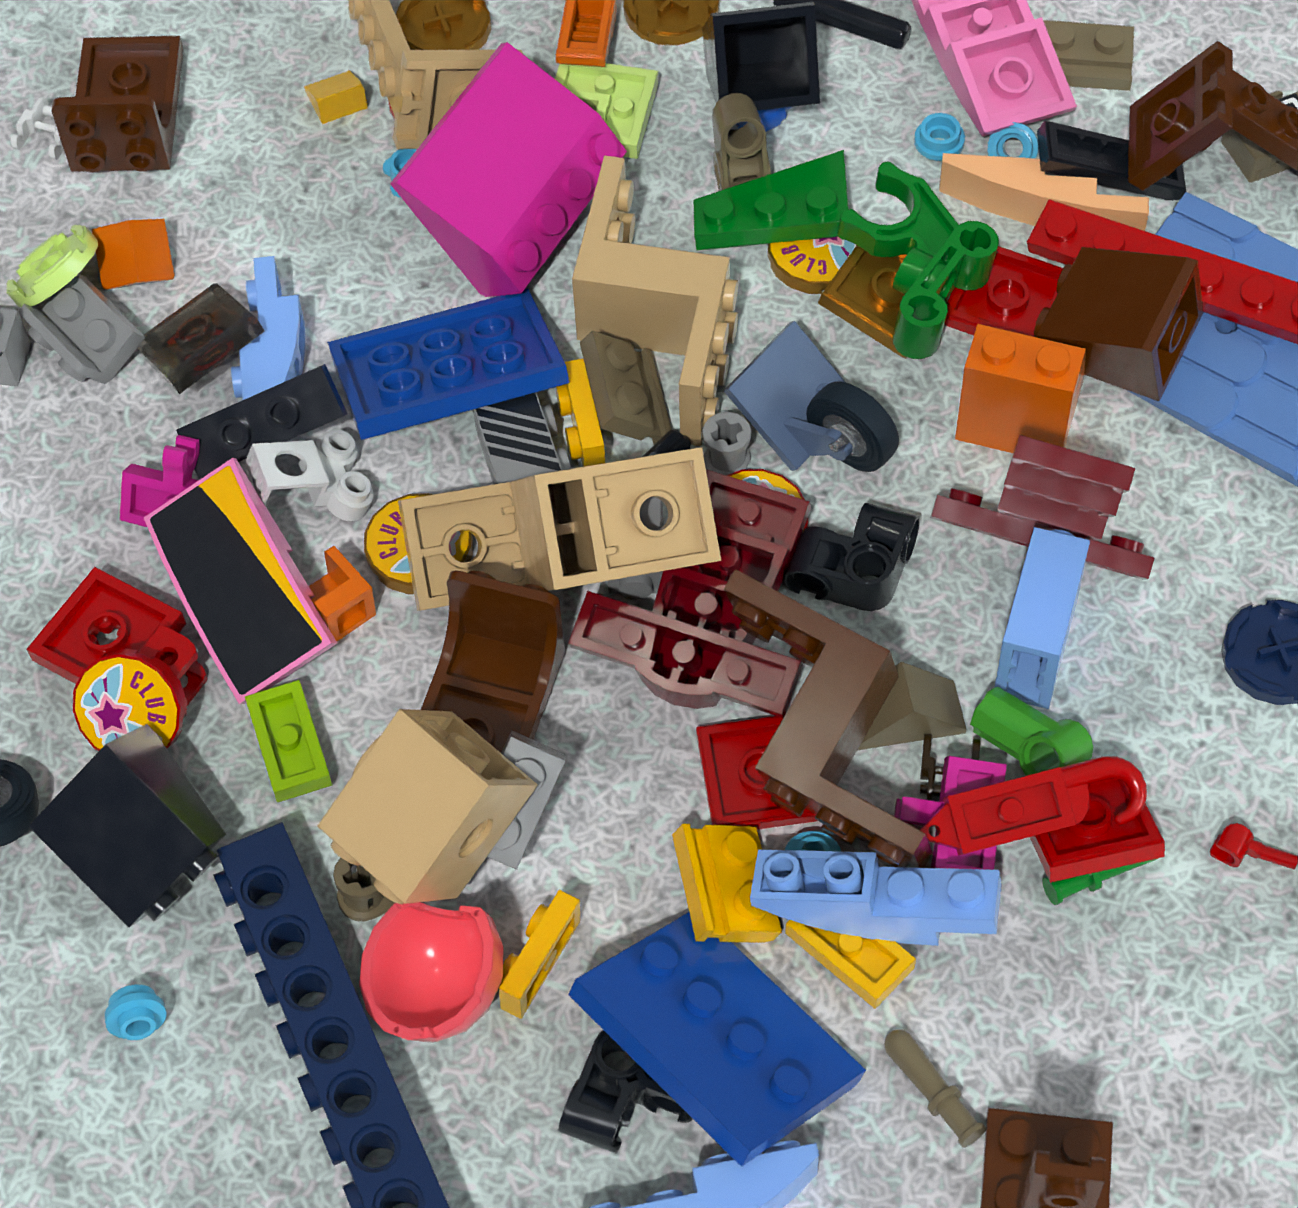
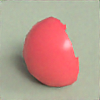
(431, 970)

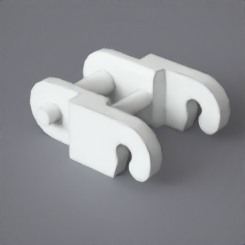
(32, 121)

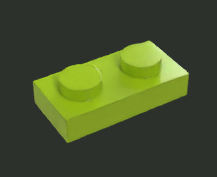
(288, 741)

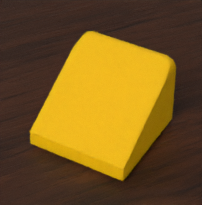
(337, 96)

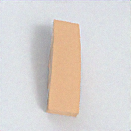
(1021, 190)

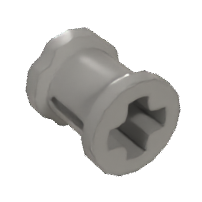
(727, 443)

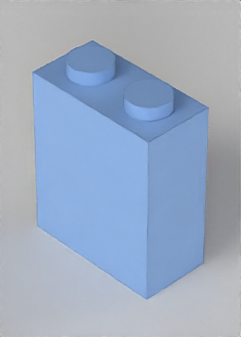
(1041, 615)

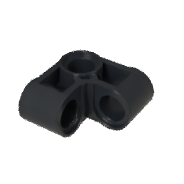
(835, 563)
(607, 1098)

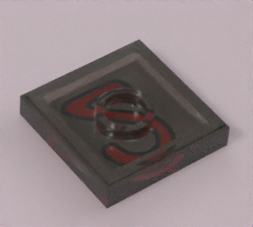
(198, 337)

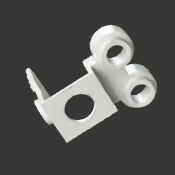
(324, 471)

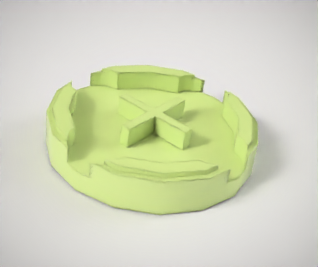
(52, 266)

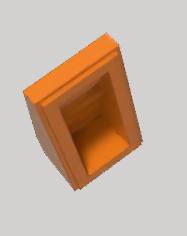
(586, 32)

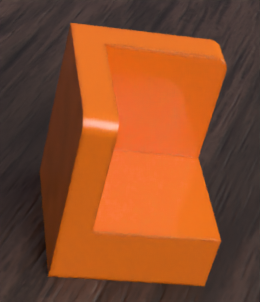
(133, 253)
(342, 596)

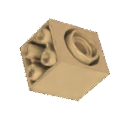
(425, 806)

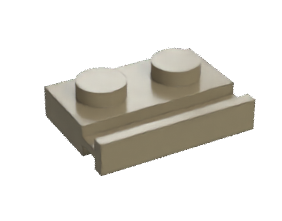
(1094, 53)
(624, 387)

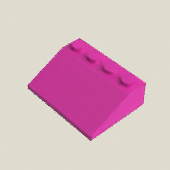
(506, 172)

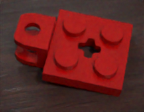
(144, 624)

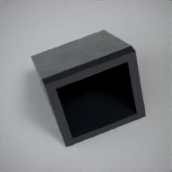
(764, 55)
(131, 827)

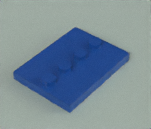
(446, 363)
(717, 1037)

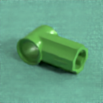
(1029, 733)

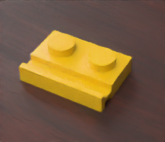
(718, 880)

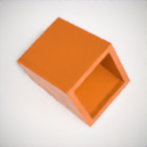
(1018, 388)

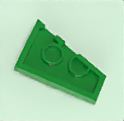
(775, 208)

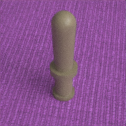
(942, 1098)

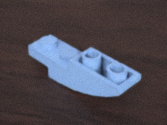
(281, 348)
(860, 899)
(763, 1182)

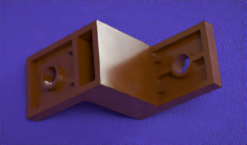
(826, 721)

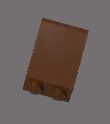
(1128, 314)

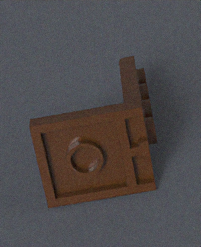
(1198, 108)
(1045, 1161)

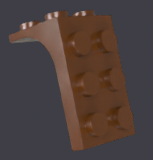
(122, 105)
(497, 656)

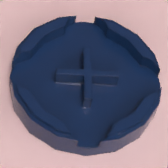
(1263, 651)

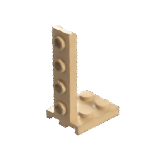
(416, 82)

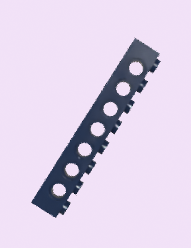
(270, 865)

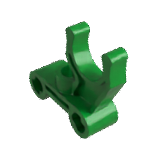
(936, 261)

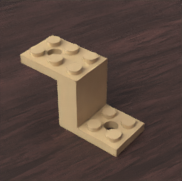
(655, 297)
(565, 526)

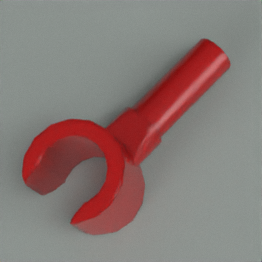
(1238, 841)

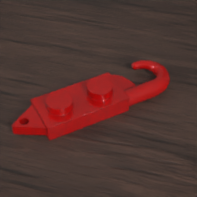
(1031, 805)

